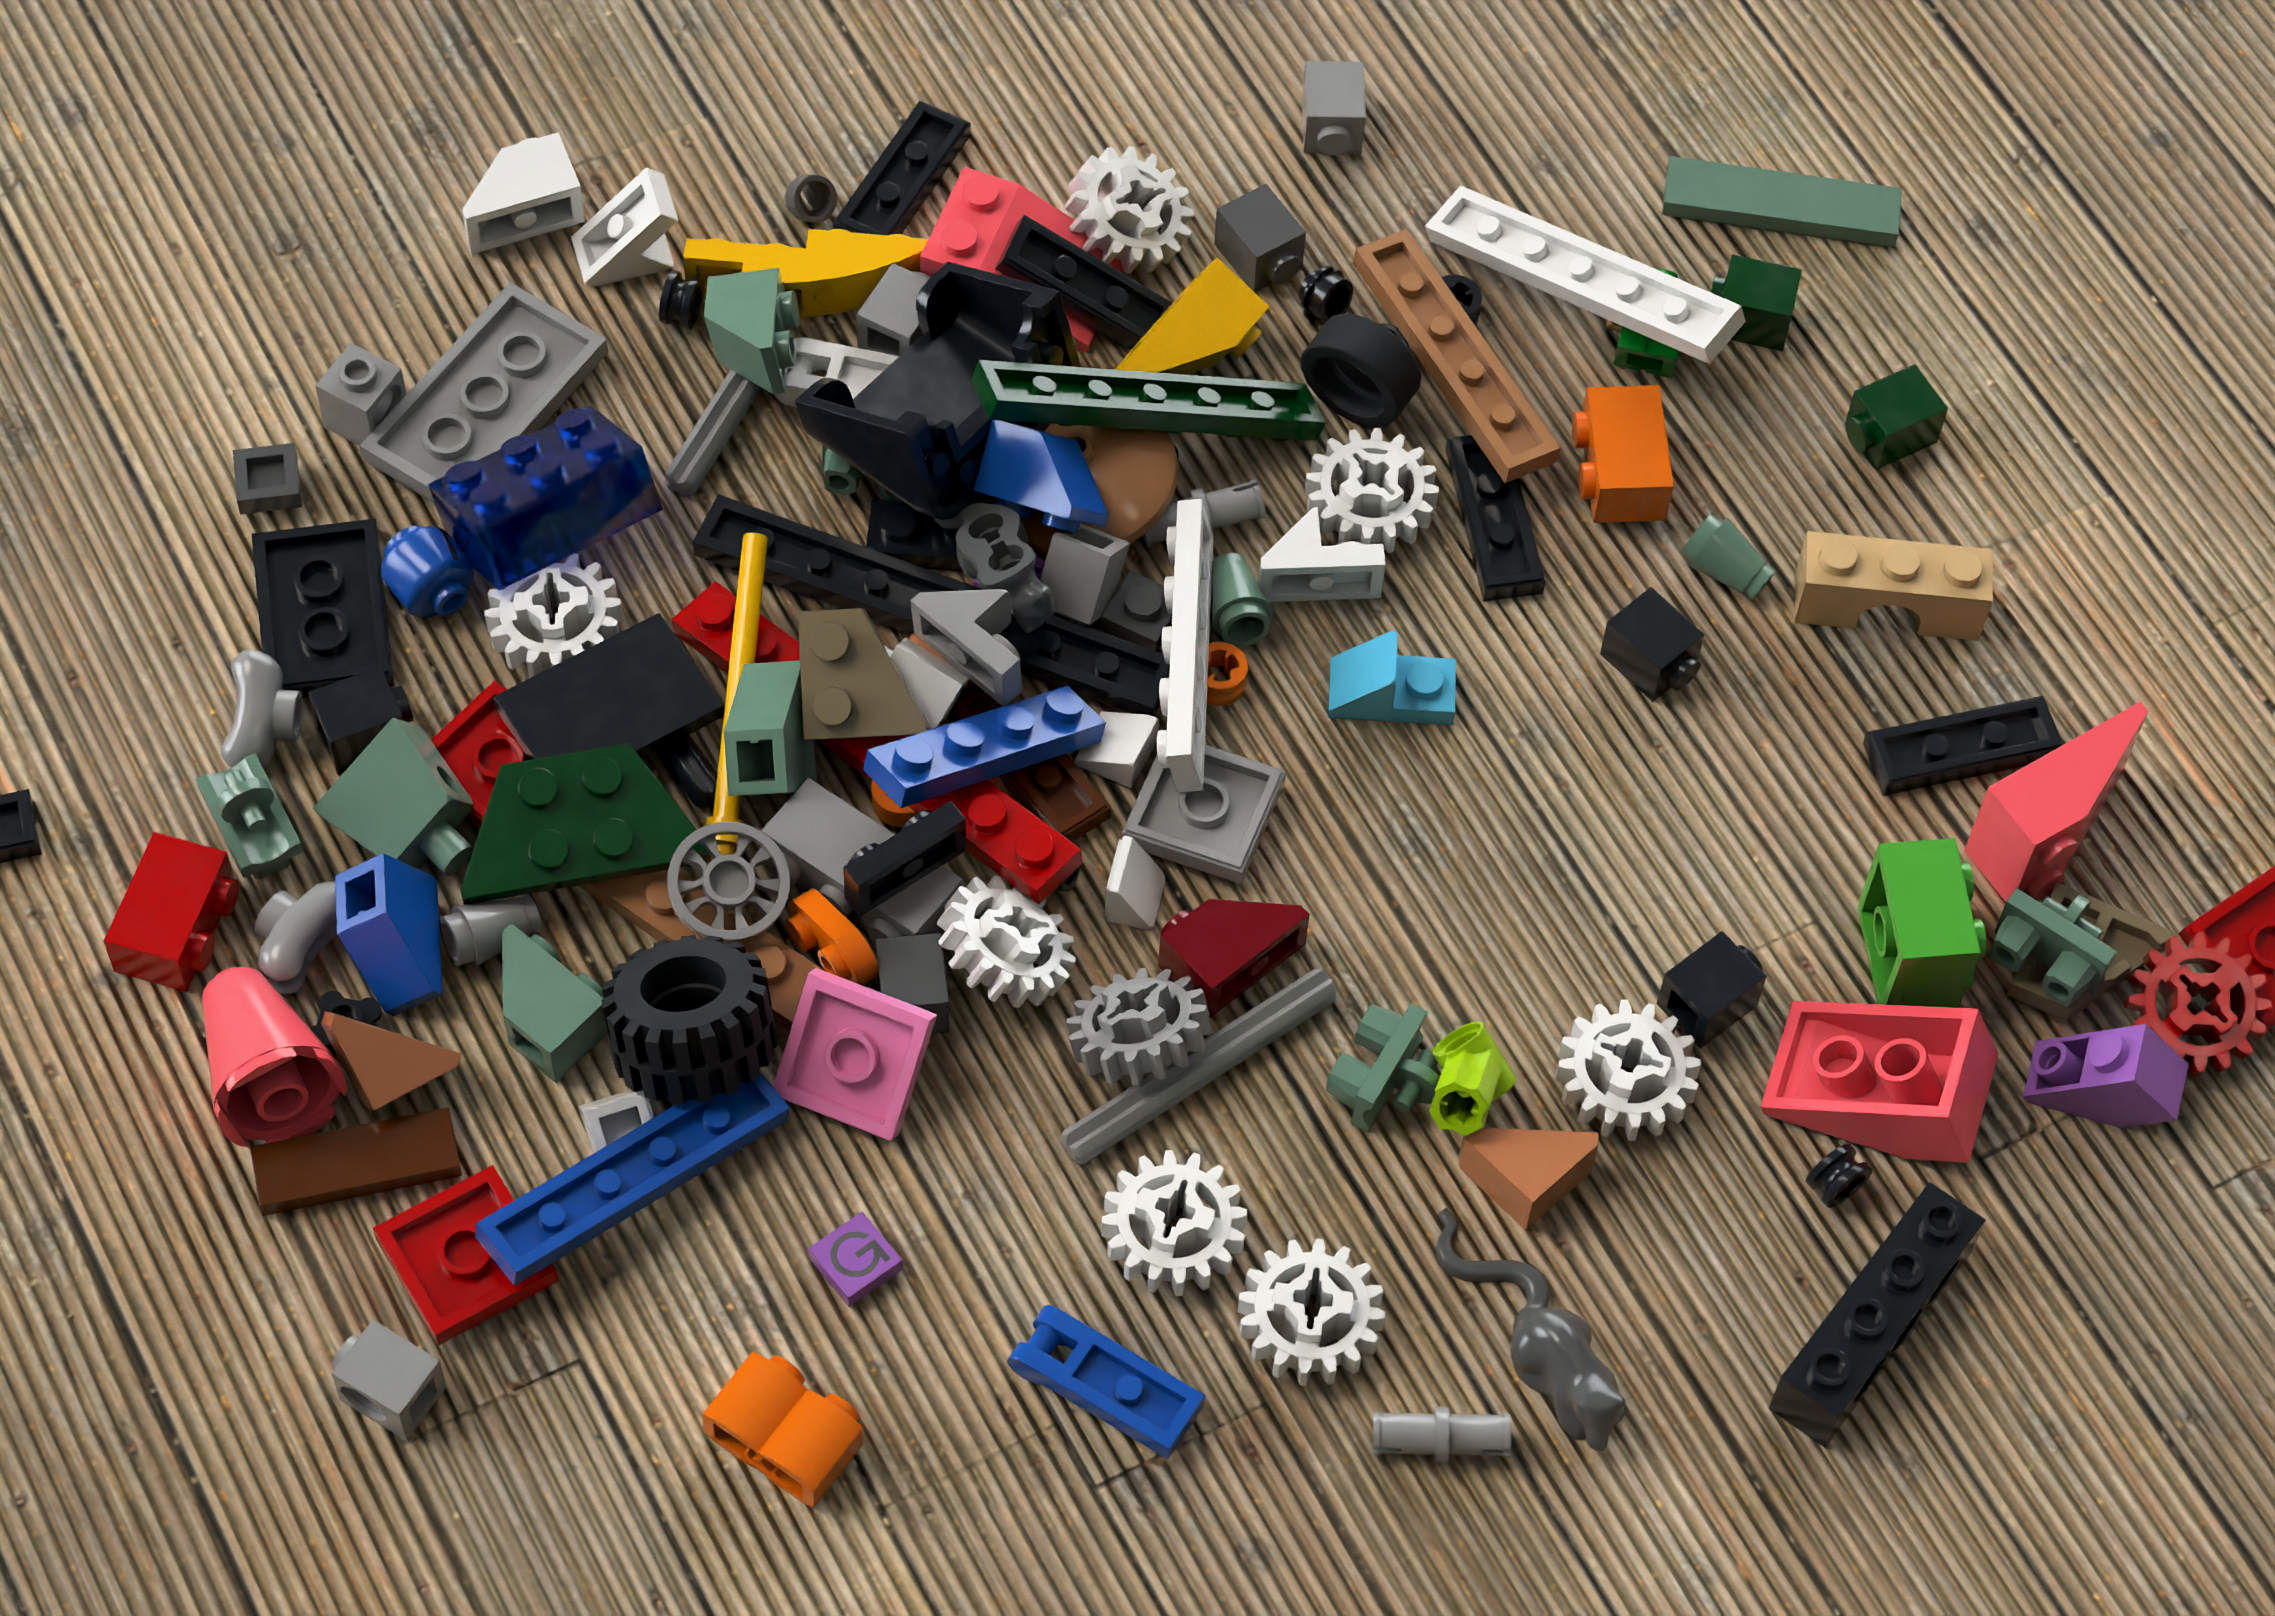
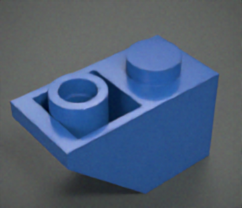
(1040, 472)
(391, 930)

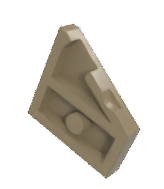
(851, 680)
(2122, 931)

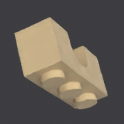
(1850, 574)

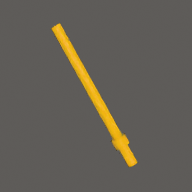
(742, 652)

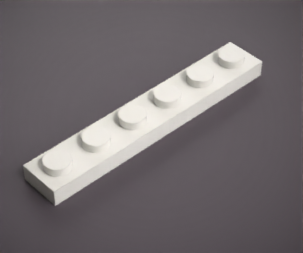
(1586, 274)

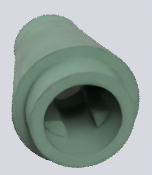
(1728, 557)
(1238, 603)

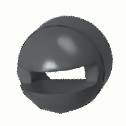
(819, 194)

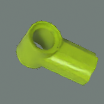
(1470, 1078)

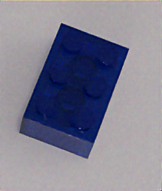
(545, 496)

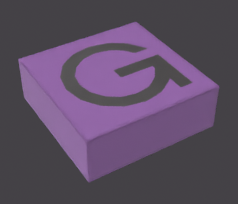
(855, 1259)

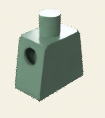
(402, 801)

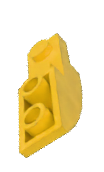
(827, 276)

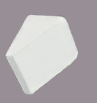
(1123, 747)
(1133, 887)
(614, 1117)

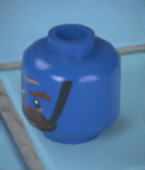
(426, 570)

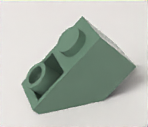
(752, 325)
(766, 732)
(547, 1008)

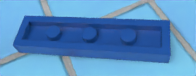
(983, 746)

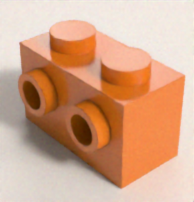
(1624, 453)

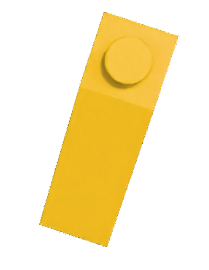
(1200, 326)

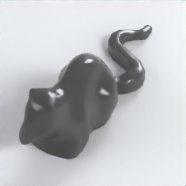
(998, 555)
(1547, 1345)

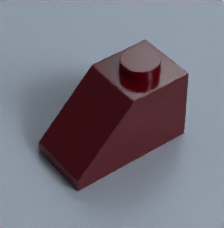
(1230, 945)

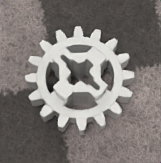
(1129, 209)
(1371, 490)
(523, 611)
(1006, 942)
(1660, 1063)
(1198, 1239)
(1280, 1307)

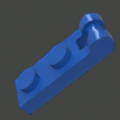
(1108, 1381)

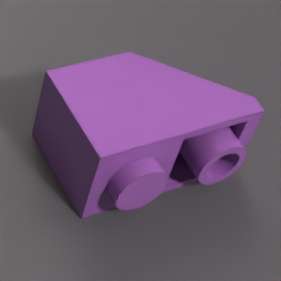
(2109, 1076)

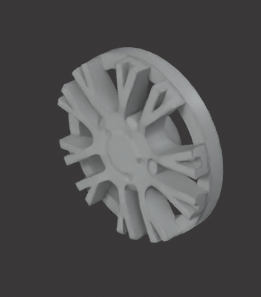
(728, 881)

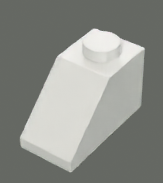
(523, 195)

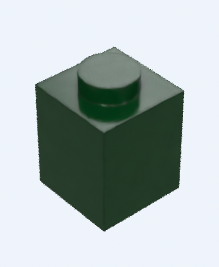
(1766, 298)
(1895, 417)

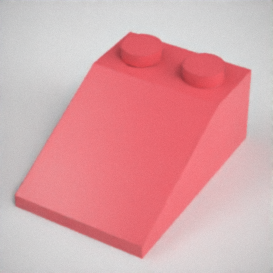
(980, 222)
(2044, 810)
(1885, 1076)

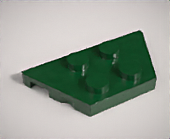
(574, 825)

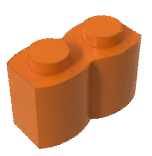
(784, 1427)

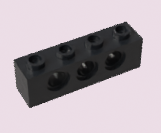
(1876, 1314)

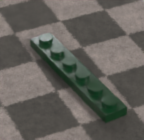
(1147, 401)

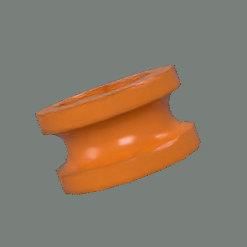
(1231, 659)

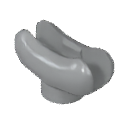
(262, 709)
(295, 934)

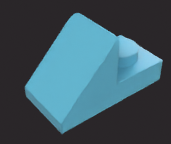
(1385, 686)

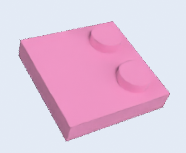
(853, 1054)

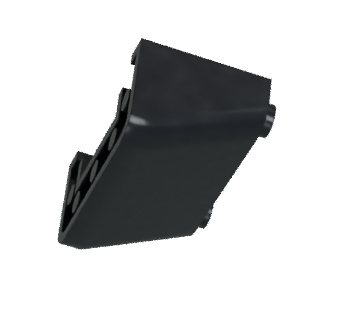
(921, 419)

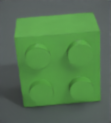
(1920, 924)

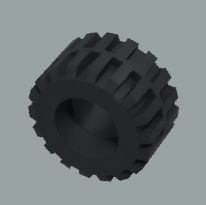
(689, 1019)

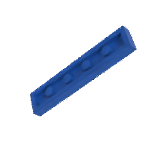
(626, 1177)

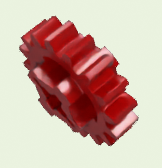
(2216, 1021)

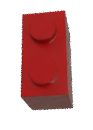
(171, 912)

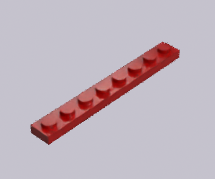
(997, 827)

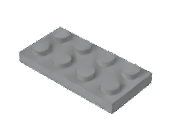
(486, 388)

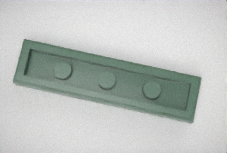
(1782, 201)

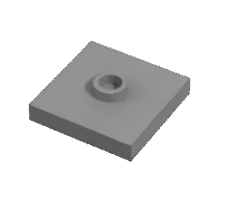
(1210, 827)

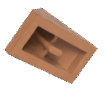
(384, 1062)
(1527, 1168)

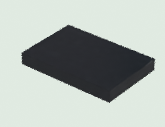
(322, 603)
(618, 692)

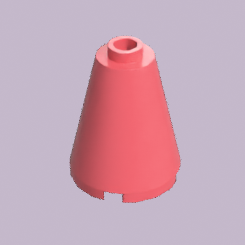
(265, 1062)

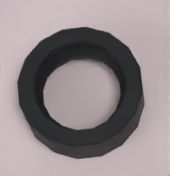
(1358, 342)

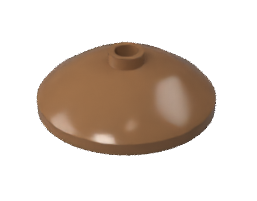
(1132, 472)

